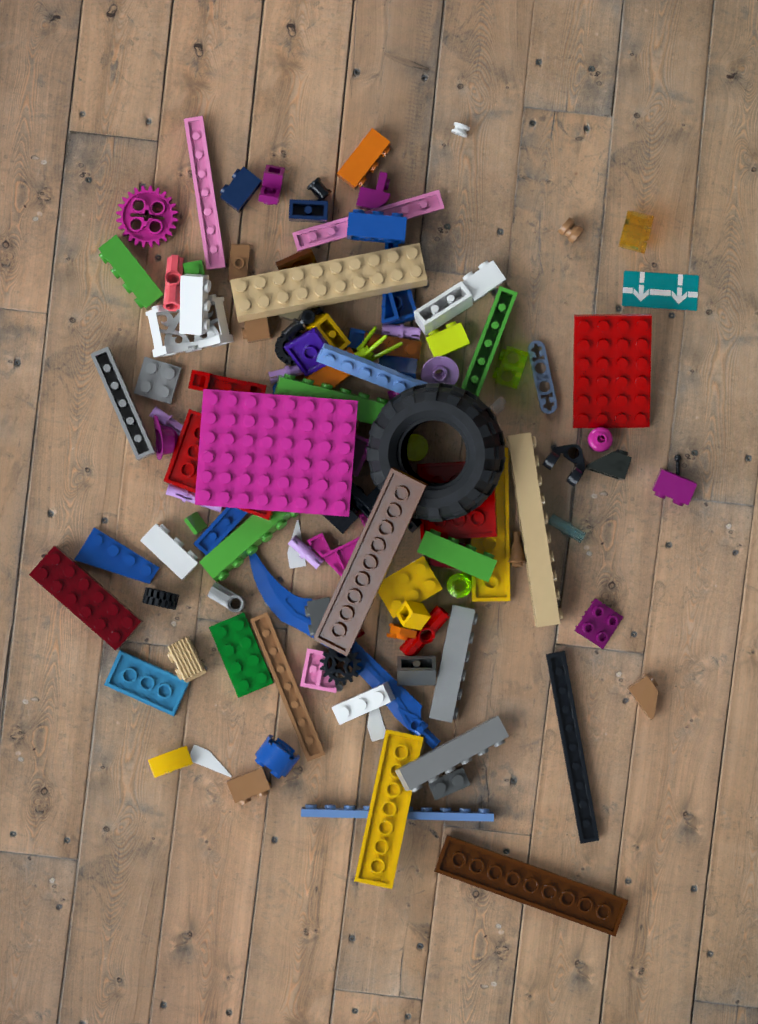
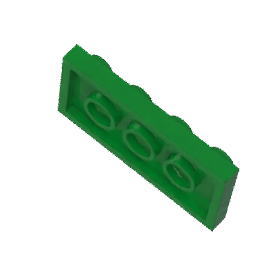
(241, 655)

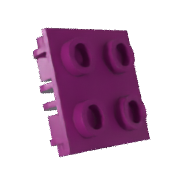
(598, 623)

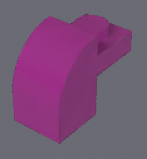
(271, 185)
(374, 199)

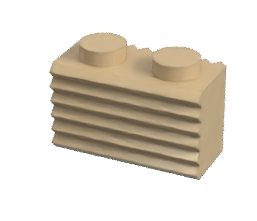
(186, 660)

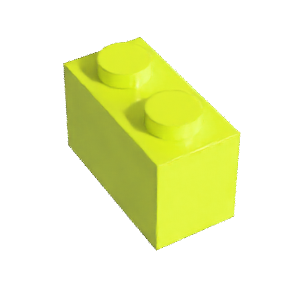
(447, 340)

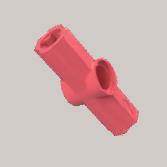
(172, 282)

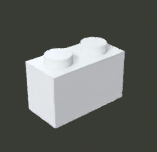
(483, 280)

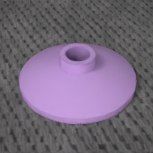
(449, 370)

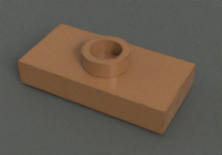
(238, 261)

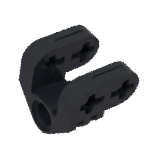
(578, 470)

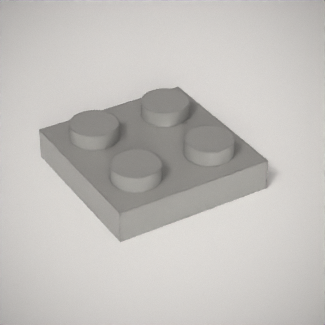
(157, 380)

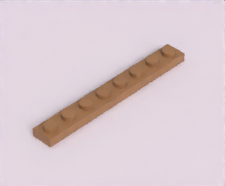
(287, 686)

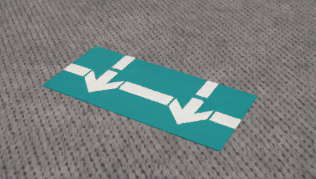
(660, 290)

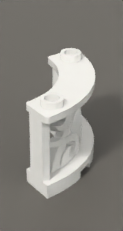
(171, 347)

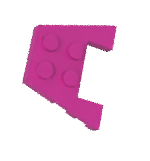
(339, 556)

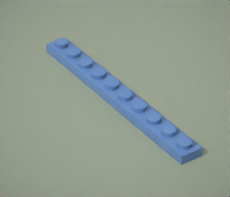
(425, 813)

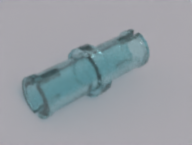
(566, 528)

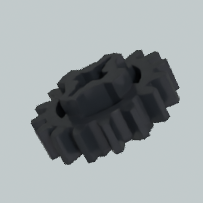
(346, 671)

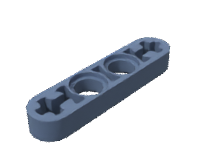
(540, 377)

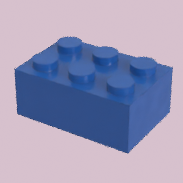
(376, 227)

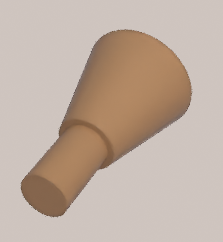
(517, 555)

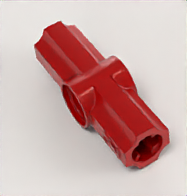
(437, 619)

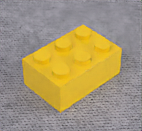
(410, 583)

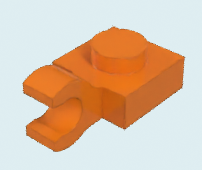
(400, 632)

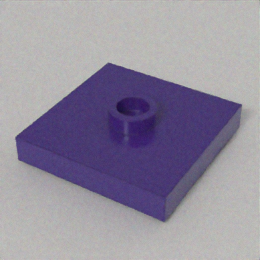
(306, 349)

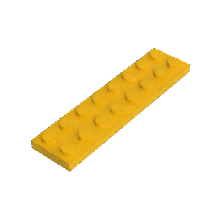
(499, 583)
(387, 812)

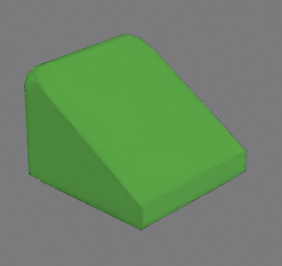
(195, 523)

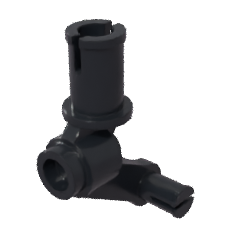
(306, 317)

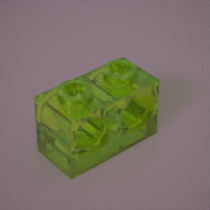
(515, 369)

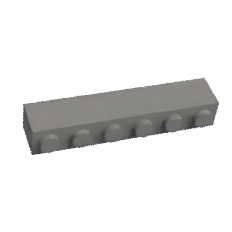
(123, 403)
(452, 663)
(452, 753)

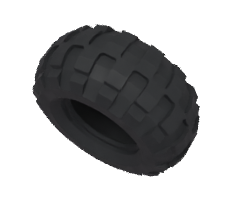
(474, 423)

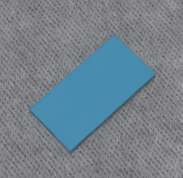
(146, 683)

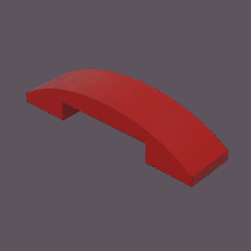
(203, 380)

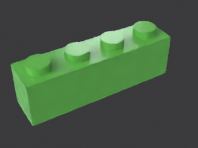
(131, 272)
(457, 556)

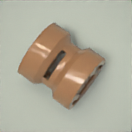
(571, 230)

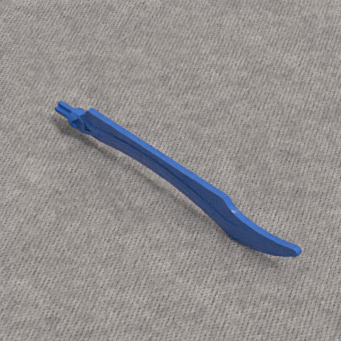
(291, 611)

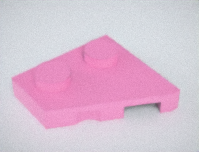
(312, 675)

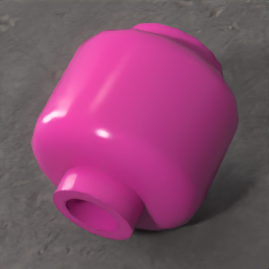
(594, 443)

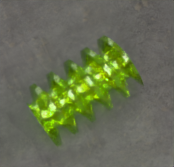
(456, 592)

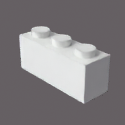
(194, 304)
(443, 308)
(170, 550)
(363, 703)

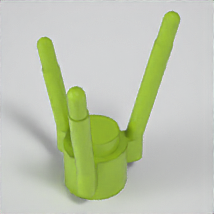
(367, 352)

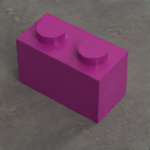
(674, 487)

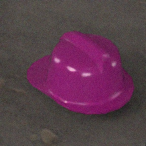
(165, 439)

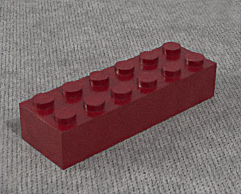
(86, 597)

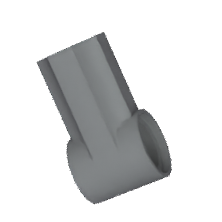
(225, 597)

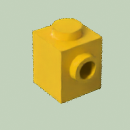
(413, 615)

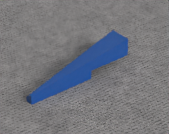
(397, 306)

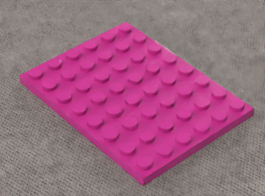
(276, 452)

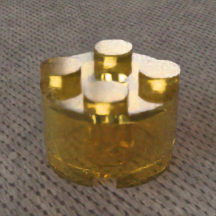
(636, 231)

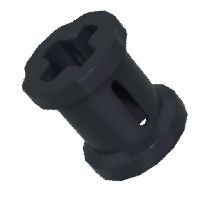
(319, 189)

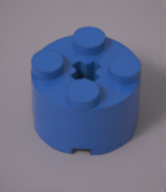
(276, 756)

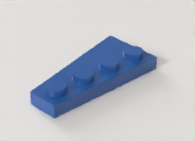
(113, 556)

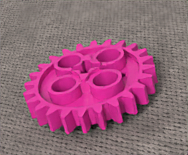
(150, 199)

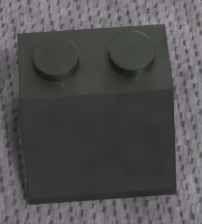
(612, 465)

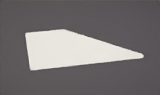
(293, 556)
(375, 725)
(205, 758)

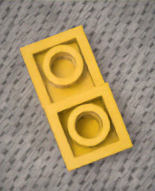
(170, 761)

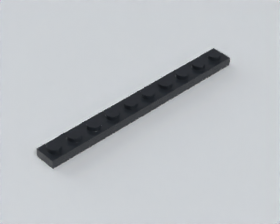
(572, 747)

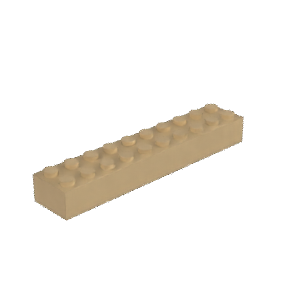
(328, 282)
(533, 529)

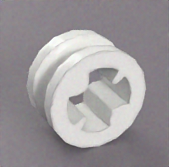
(460, 129)

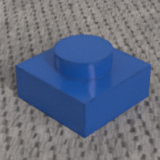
(356, 337)

